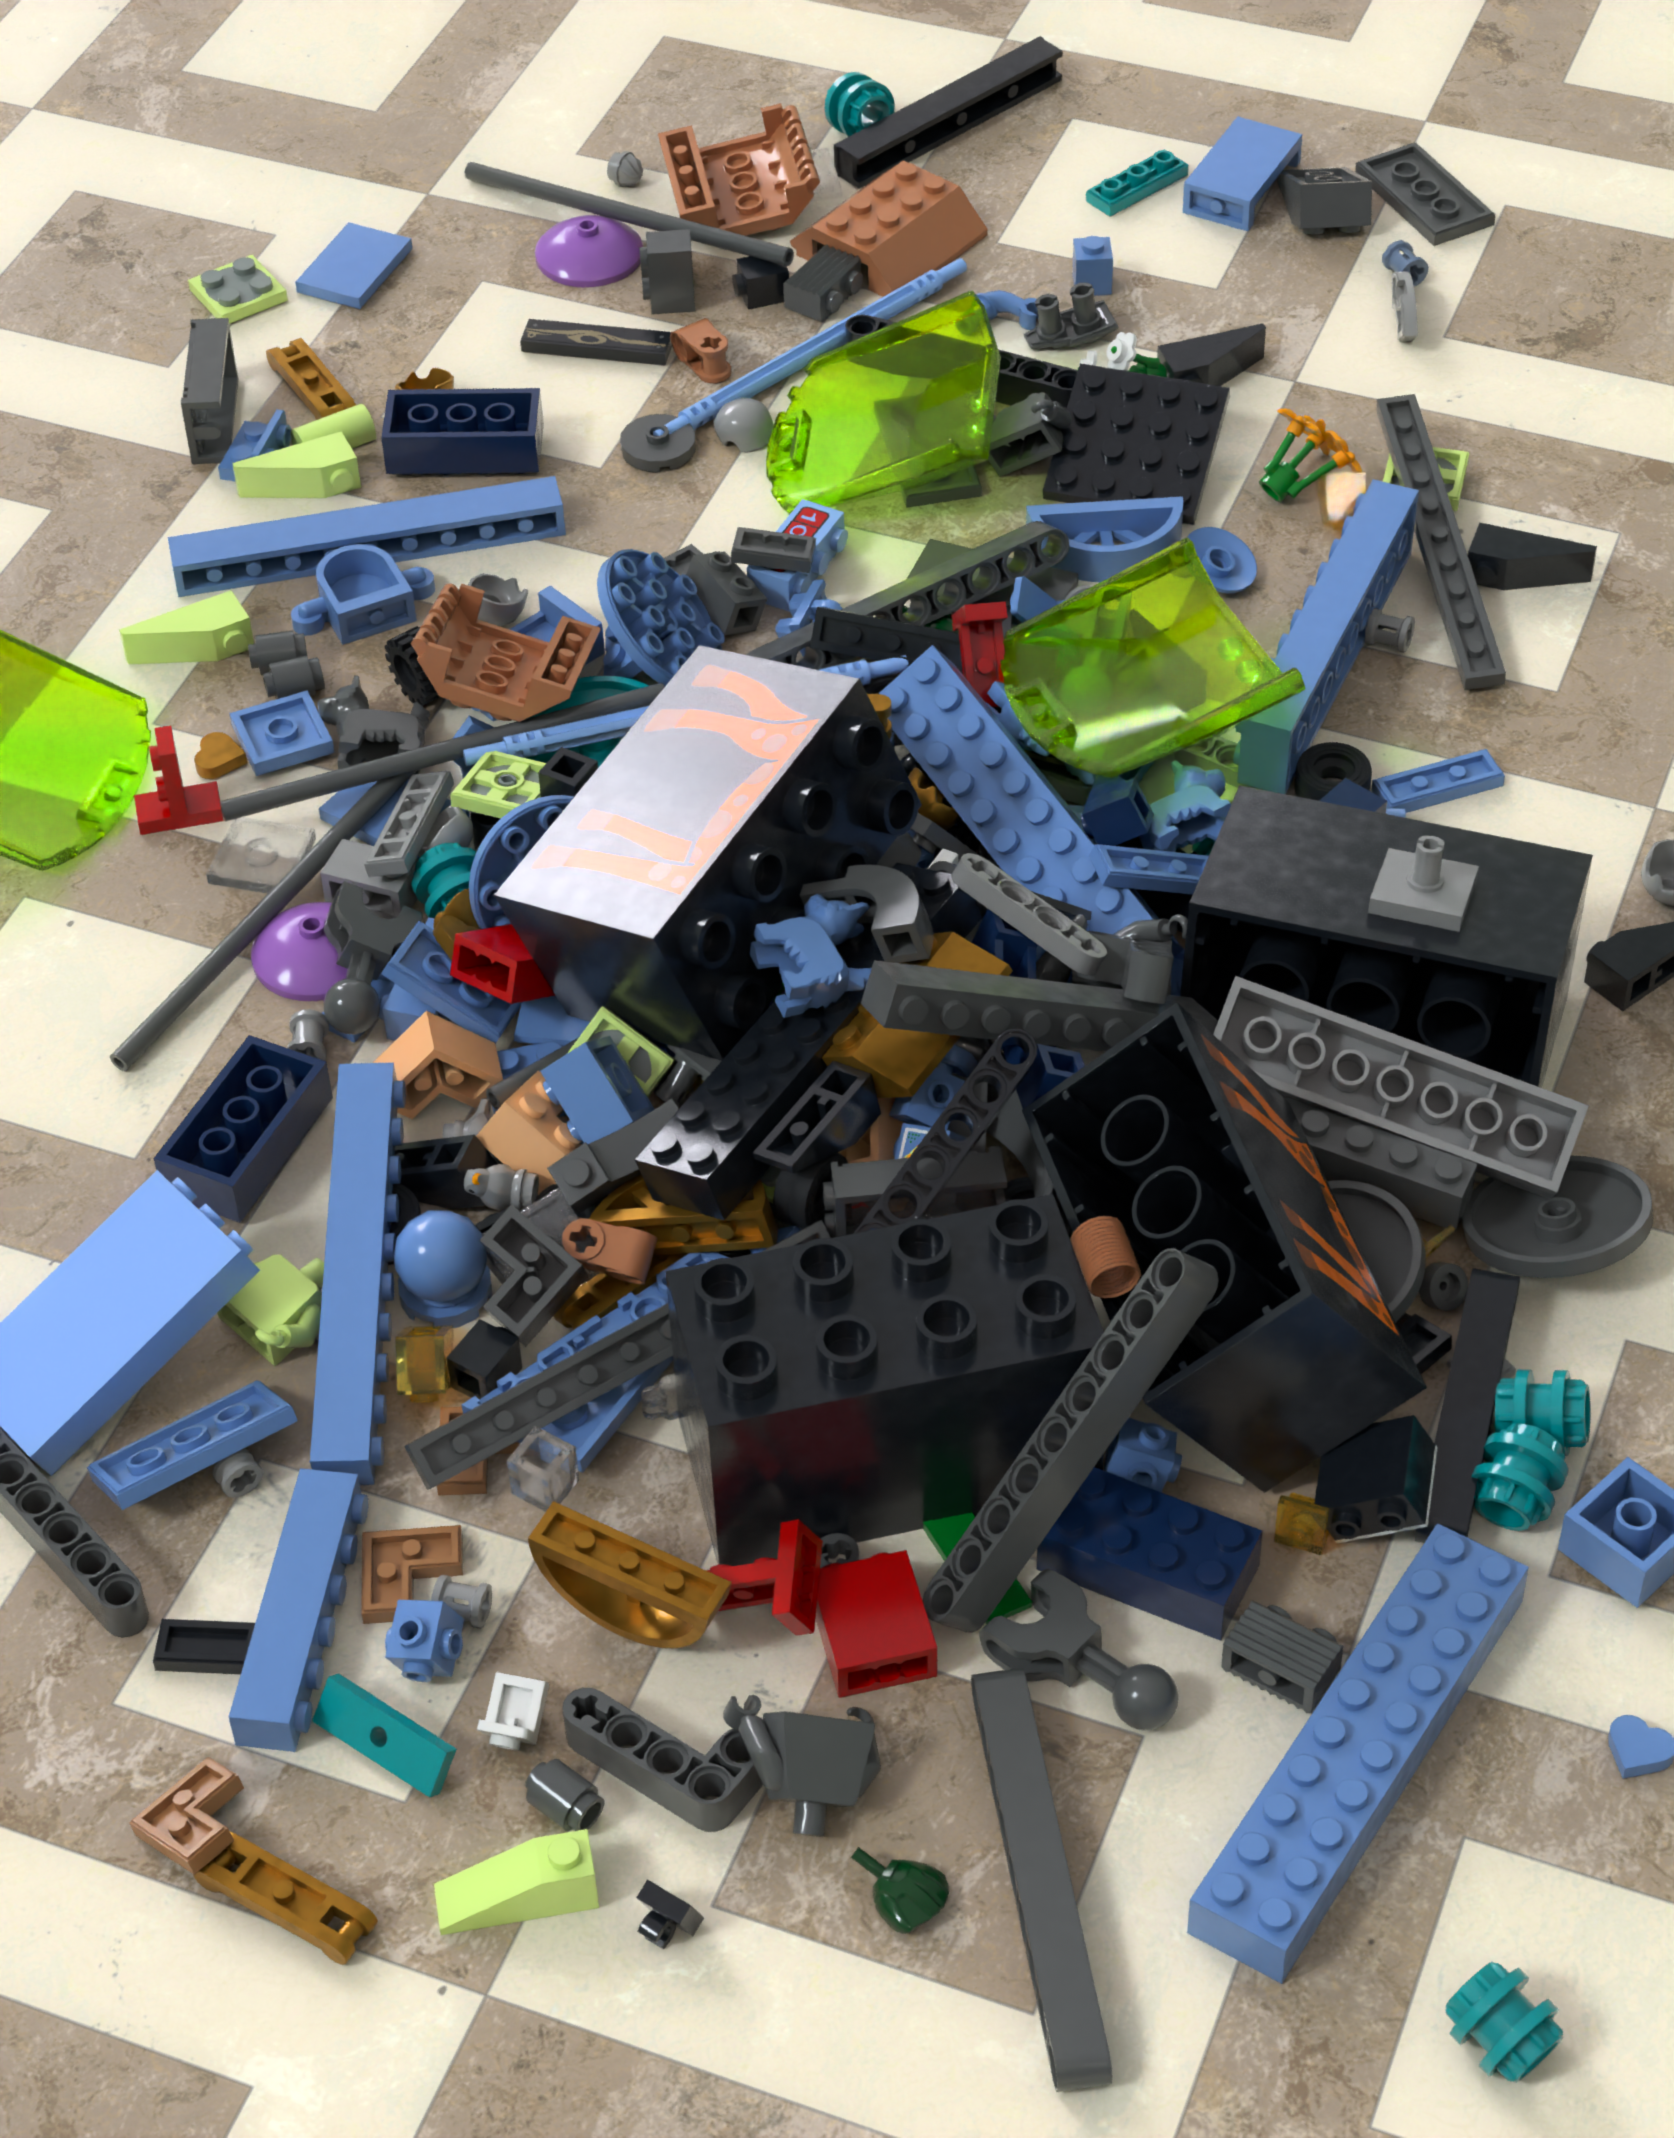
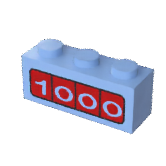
(805, 520)

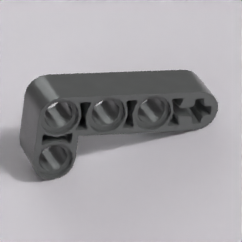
(1137, 965)
(601, 1726)

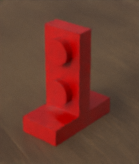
(981, 644)
(172, 803)
(786, 1582)

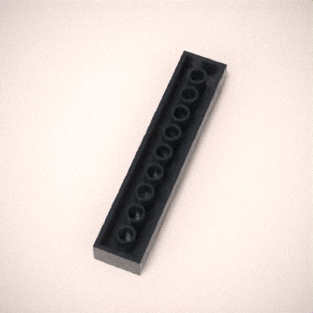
(707, 1147)

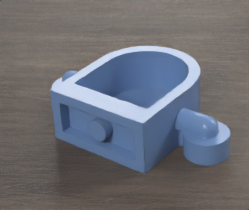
(362, 594)

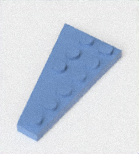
(597, 1421)

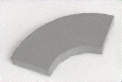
(1404, 305)

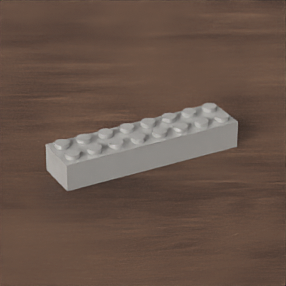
(1403, 1087)

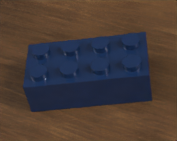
(462, 431)
(246, 1126)
(1153, 1552)

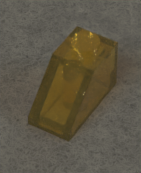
(1338, 496)
(423, 1362)

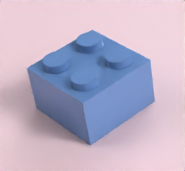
(595, 1090)
(1624, 1532)

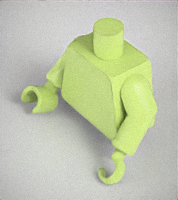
(278, 1307)

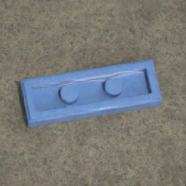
(1440, 781)
(1147, 868)

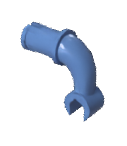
(1003, 301)

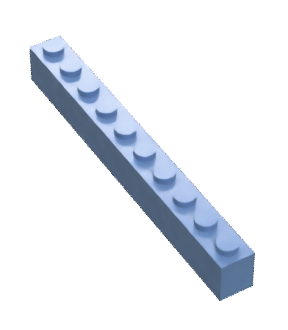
(402, 528)
(356, 1272)

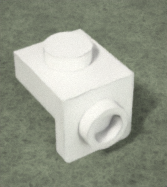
(514, 1711)

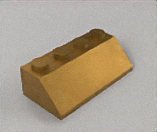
(906, 1058)

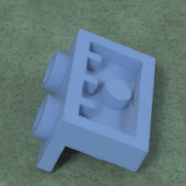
(255, 440)

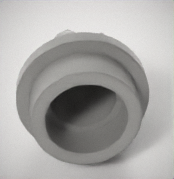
(624, 169)

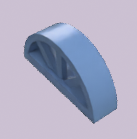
(1140, 523)

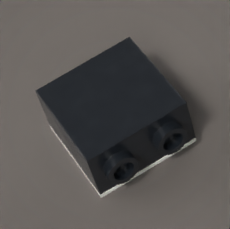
(1378, 1480)

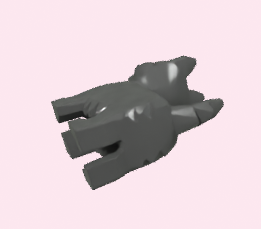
(368, 732)

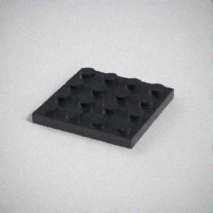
(1137, 439)

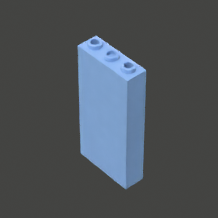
(114, 1317)

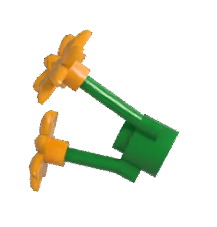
(1282, 478)

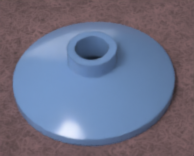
(1225, 559)

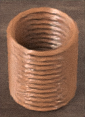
(1105, 1257)

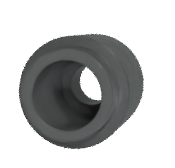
(276, 648)
(294, 677)
(563, 1795)

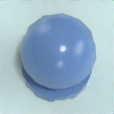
(442, 1269)

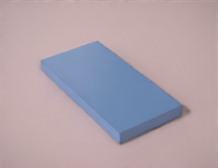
(191, 1444)

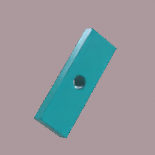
(1137, 182)
(384, 1735)

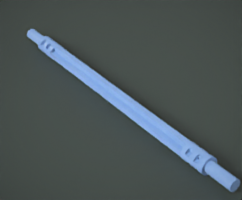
(823, 342)
(618, 724)

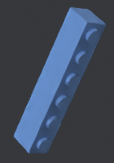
(298, 1611)

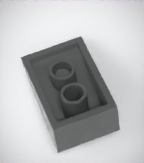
(1326, 199)

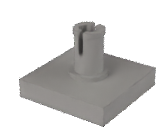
(1424, 886)

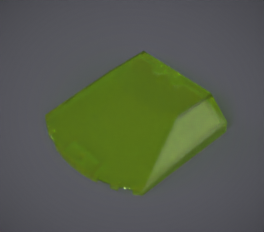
(889, 409)
(1139, 668)
(66, 755)

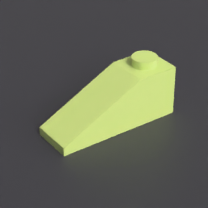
(300, 471)
(193, 633)
(522, 1884)

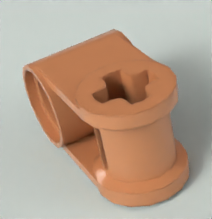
(702, 350)
(618, 1251)

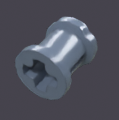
(1398, 262)

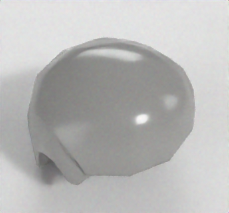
(744, 423)
(501, 599)
(449, 827)
(1658, 872)

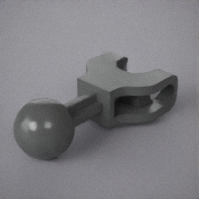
(364, 948)
(1070, 1645)

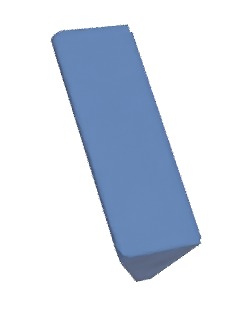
(547, 1021)

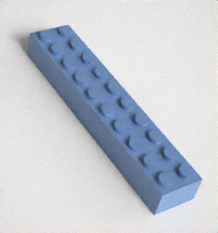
(1330, 632)
(1003, 792)
(1356, 1754)

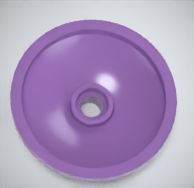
(588, 251)
(295, 955)

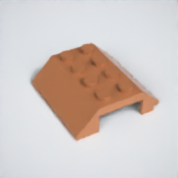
(745, 181)
(898, 227)
(496, 666)

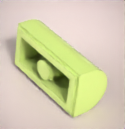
(353, 422)

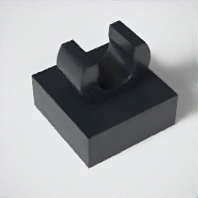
(665, 1914)

